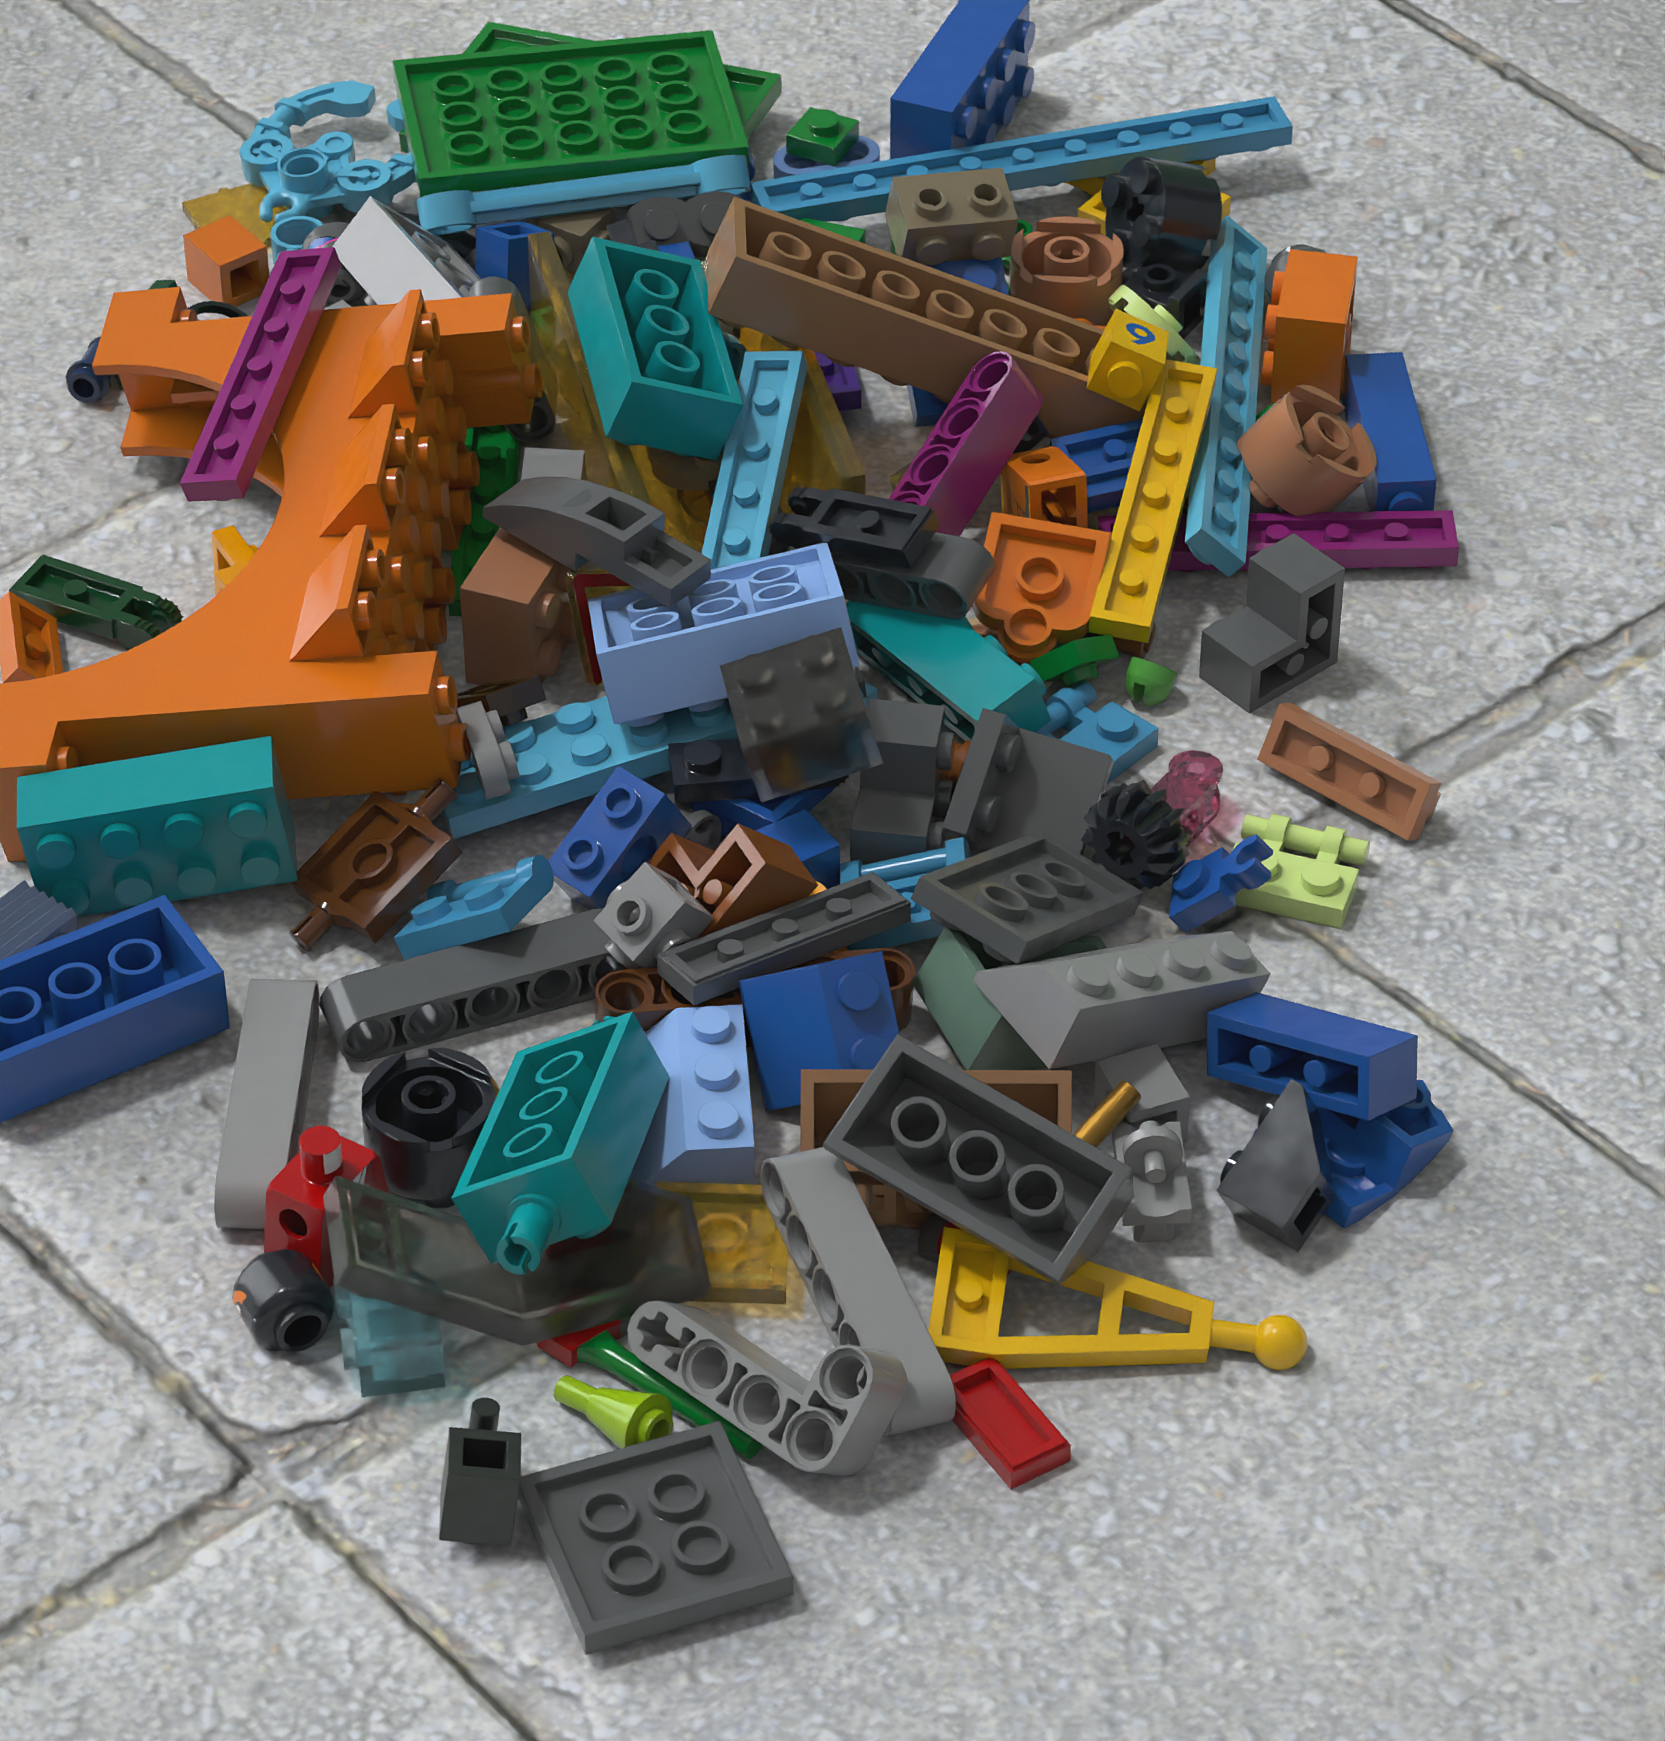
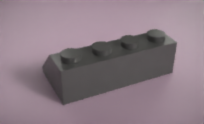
(982, 1161)

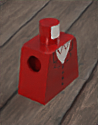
(295, 1195)

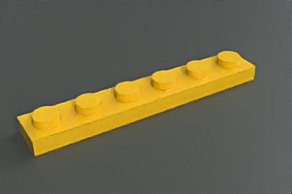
(1153, 502)

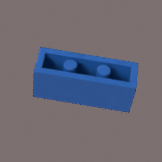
(1336, 1058)

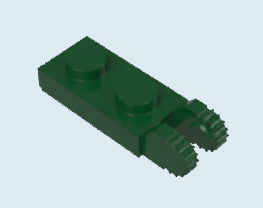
(96, 602)

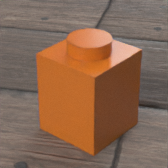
(226, 262)

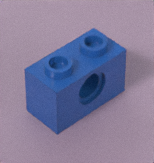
(614, 838)

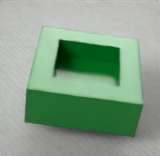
(822, 136)
(1076, 660)

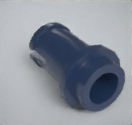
(83, 382)

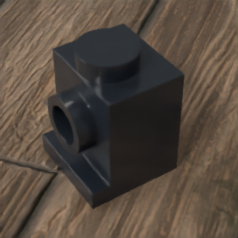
(1175, 291)

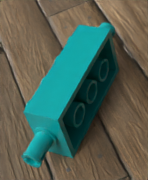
(561, 1141)

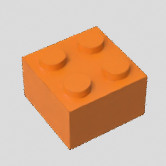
(1310, 323)

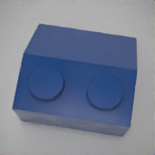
(817, 1019)

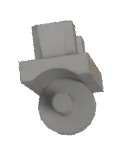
(1158, 1179)

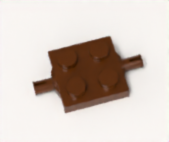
(375, 866)

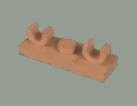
(1350, 771)

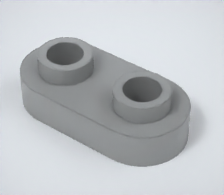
(490, 752)

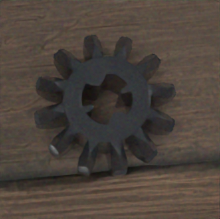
(1137, 834)

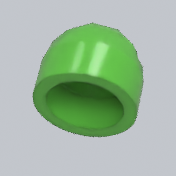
(1148, 681)

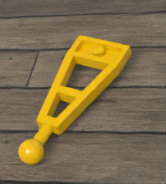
(970, 1305)

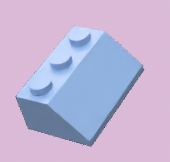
(705, 1110)

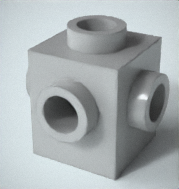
(650, 917)

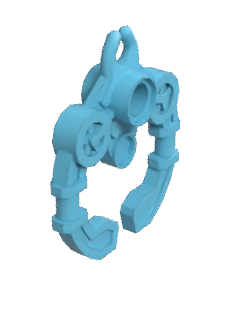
(326, 171)

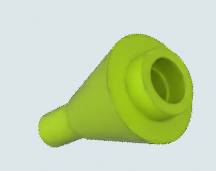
(620, 1414)

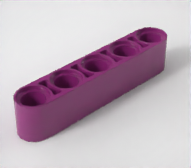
(971, 442)

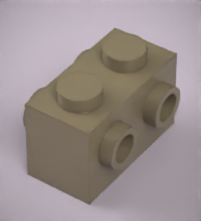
(951, 216)

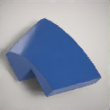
(1380, 1155)

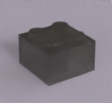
(800, 714)

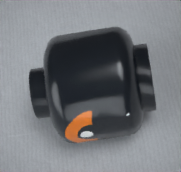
(283, 1300)

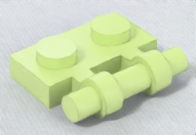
(1304, 886)

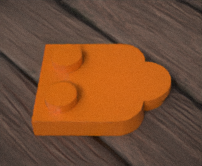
(1040, 583)

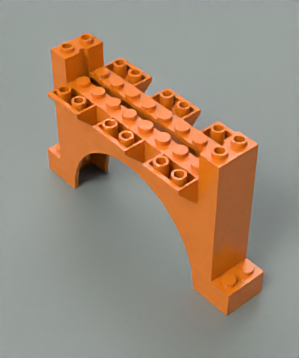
(347, 596)

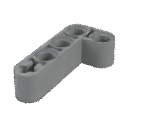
(755, 1378)

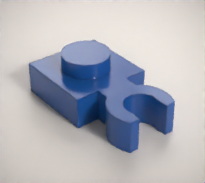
(1210, 884)

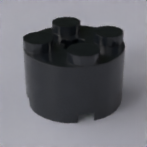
(1162, 213)
(426, 1120)

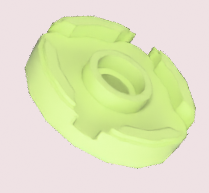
(1134, 305)

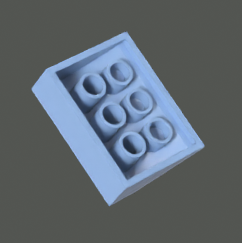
(672, 656)

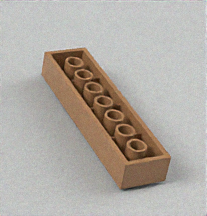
(896, 315)

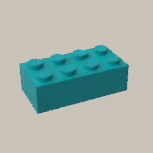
(654, 349)
(158, 827)

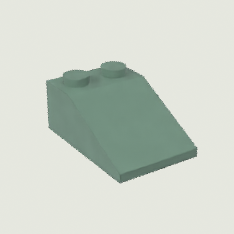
(965, 1014)

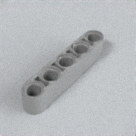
(266, 1096)
(855, 1278)

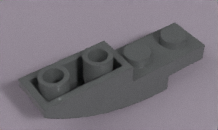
(598, 524)

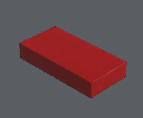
(1006, 1424)

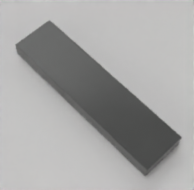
(783, 937)

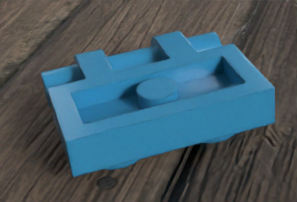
(1108, 730)

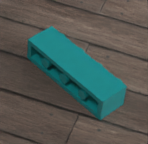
(948, 666)

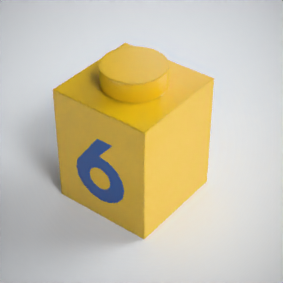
(1127, 360)

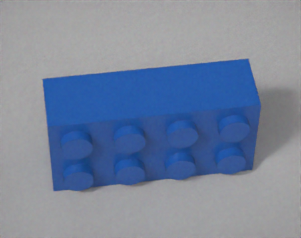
(965, 79)
(103, 1004)

